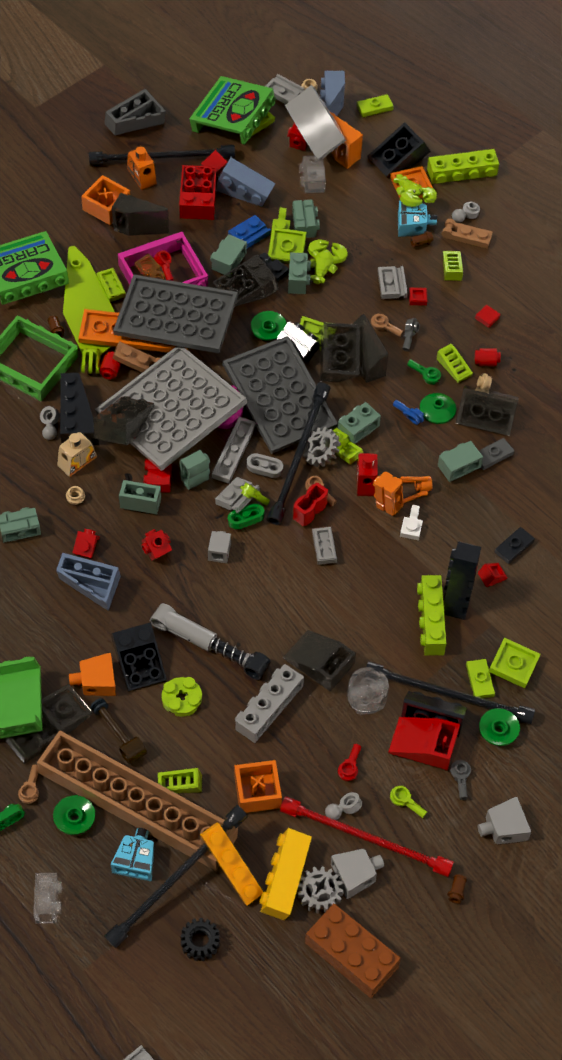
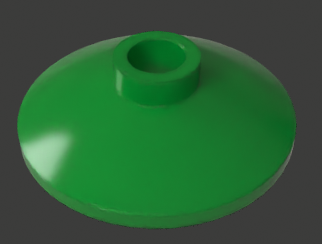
(268, 325)
(435, 413)
(499, 719)
(70, 807)

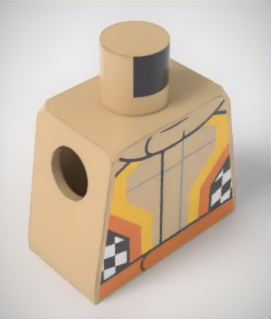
(75, 453)

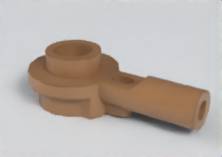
(380, 323)
(315, 479)
(29, 792)

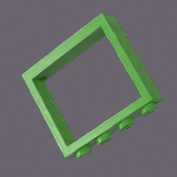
(45, 337)

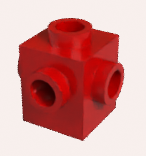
(296, 138)
(153, 550)

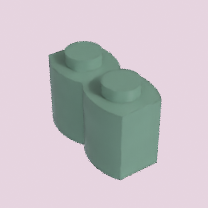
(194, 469)

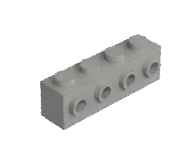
(269, 703)

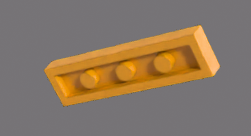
(231, 863)

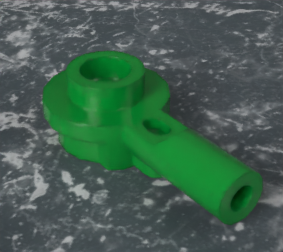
(430, 375)

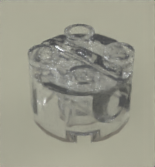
(367, 691)

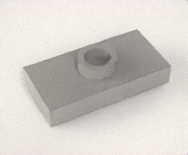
(324, 545)

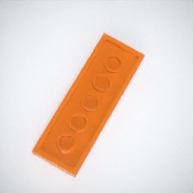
(98, 329)

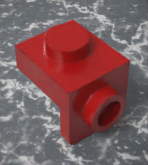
(85, 543)

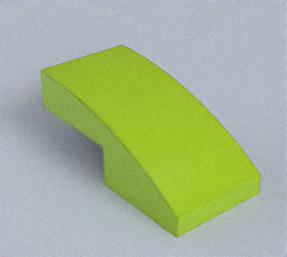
(348, 450)

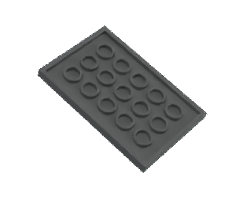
(176, 313)
(277, 392)

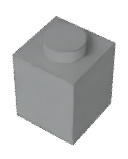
(219, 546)

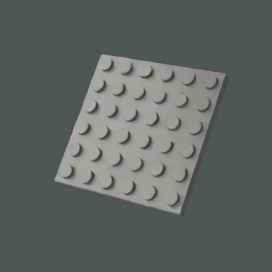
(187, 405)

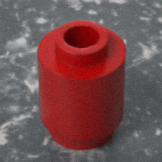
(487, 357)
(109, 366)

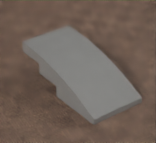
(315, 122)

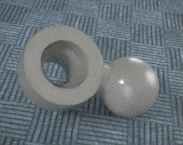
(470, 210)
(49, 432)
(349, 804)

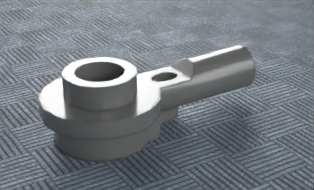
(411, 328)
(460, 771)

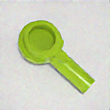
(249, 492)
(401, 796)

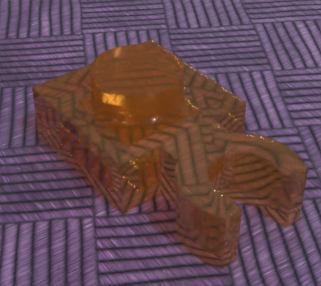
(149, 267)

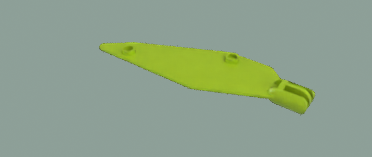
(84, 293)

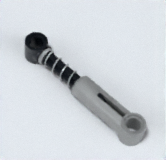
(167, 619)

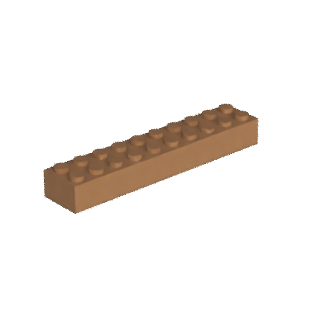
(129, 795)

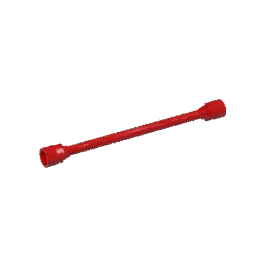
(440, 865)

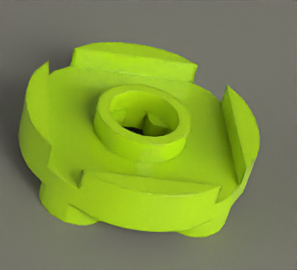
(181, 685)

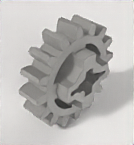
(321, 447)
(315, 881)

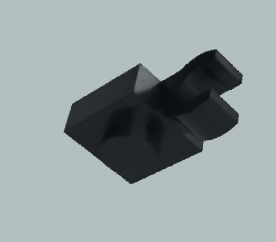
(276, 267)

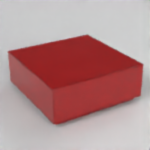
(418, 296)
(487, 316)

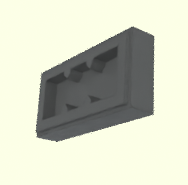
(495, 453)

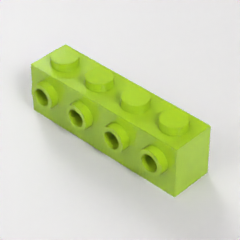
(462, 166)
(432, 615)

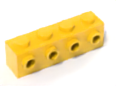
(285, 874)

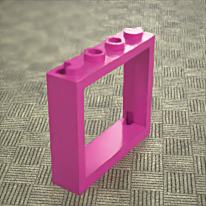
(167, 244)

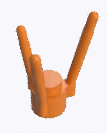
(422, 484)

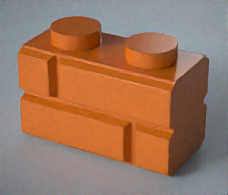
(388, 493)

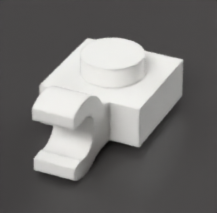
(412, 526)

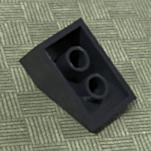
(399, 151)

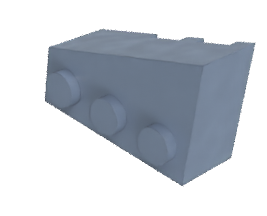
(244, 183)
(90, 578)

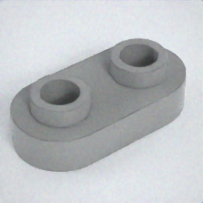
(265, 466)

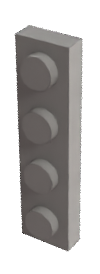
(234, 450)

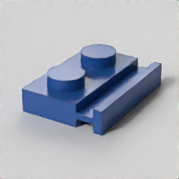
(251, 231)

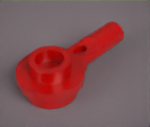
(163, 258)
(348, 769)

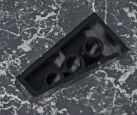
(75, 409)
(460, 579)

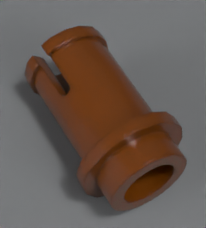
(421, 239)
(55, 326)
(457, 889)

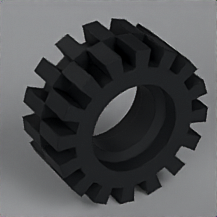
(203, 927)

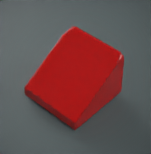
(491, 574)

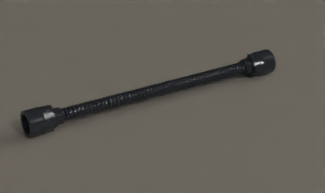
(225, 151)
(277, 511)
(522, 713)
(118, 933)

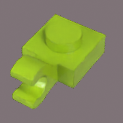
(281, 222)

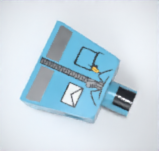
(414, 220)
(135, 856)

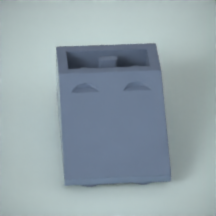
(333, 90)

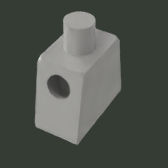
(506, 823)
(356, 870)

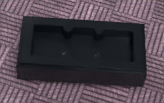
(514, 545)

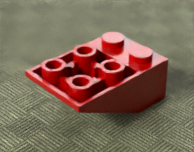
(197, 192)
(425, 740)

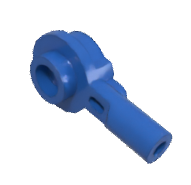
(413, 415)

